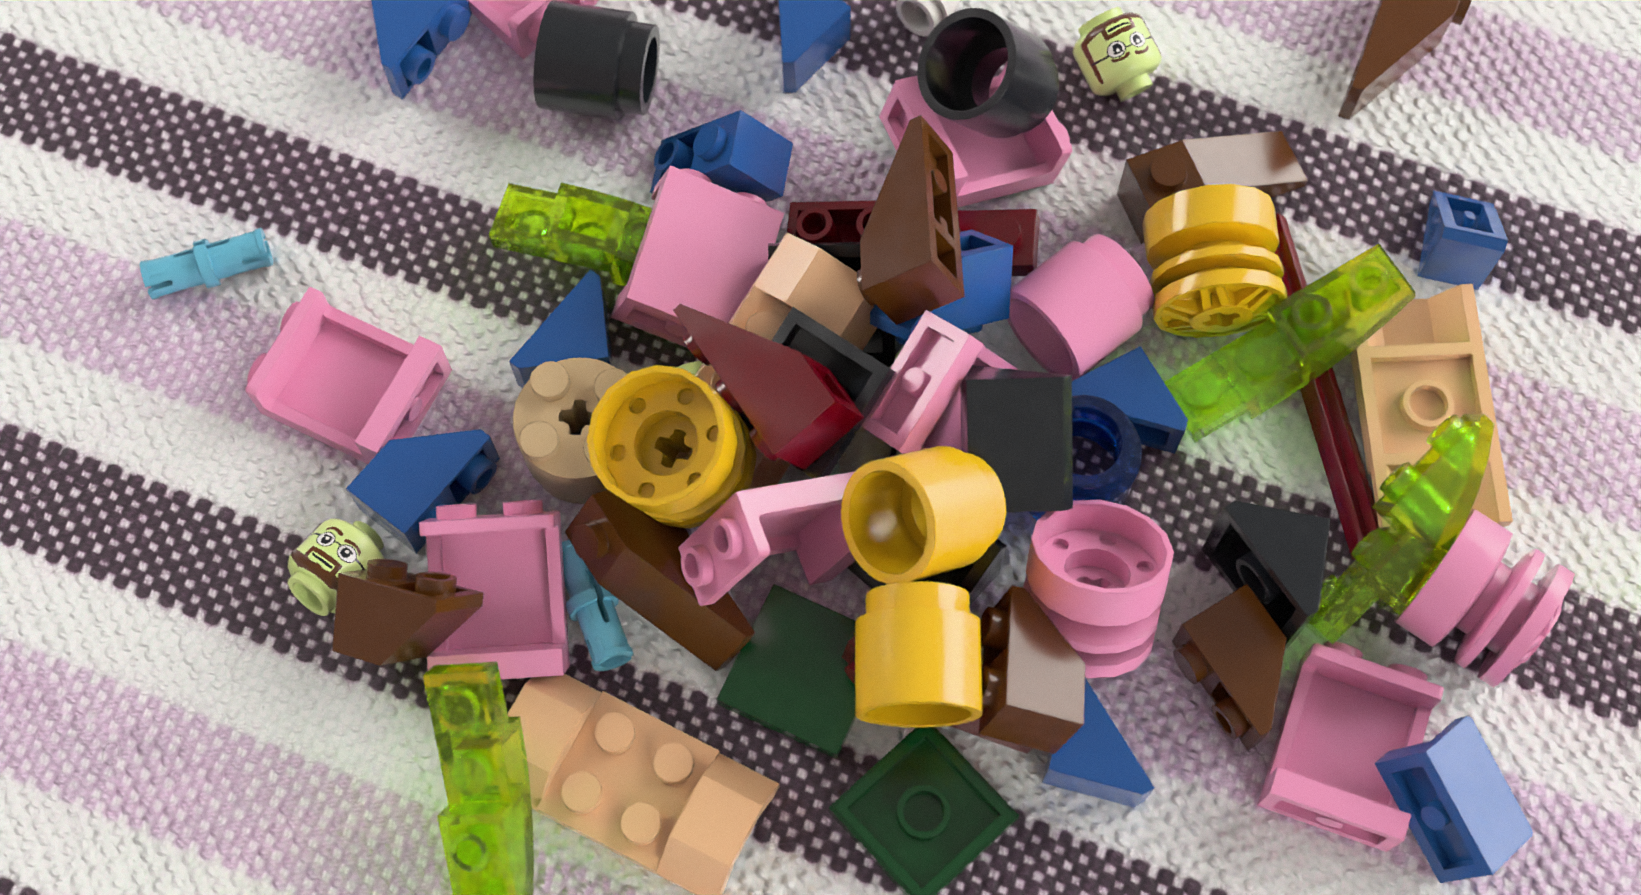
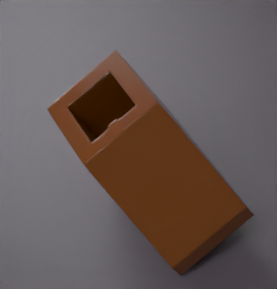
(397, 614)
(1237, 660)
(1028, 676)

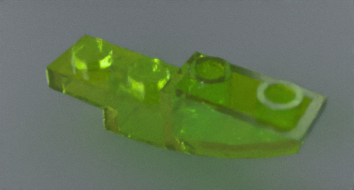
(572, 227)
(1294, 346)
(1425, 515)
(485, 779)

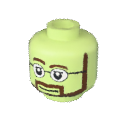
(1117, 54)
(325, 552)

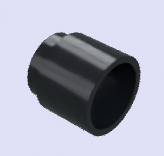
(595, 61)
(960, 65)

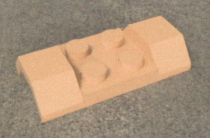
(815, 285)
(1418, 375)
(637, 783)

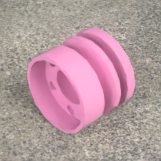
(1101, 581)
(1488, 600)

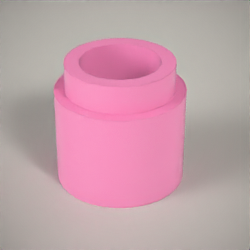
(1080, 305)

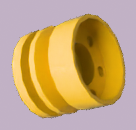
(1213, 260)
(643, 428)

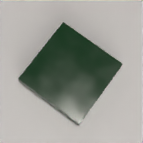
(795, 673)
(923, 813)

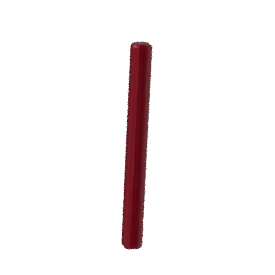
(1331, 423)

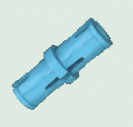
(206, 263)
(595, 613)

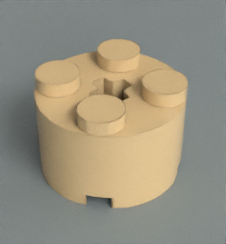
(546, 414)

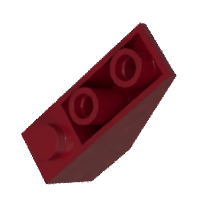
(785, 394)

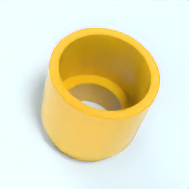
(921, 513)
(918, 657)

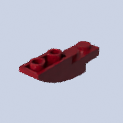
(847, 220)

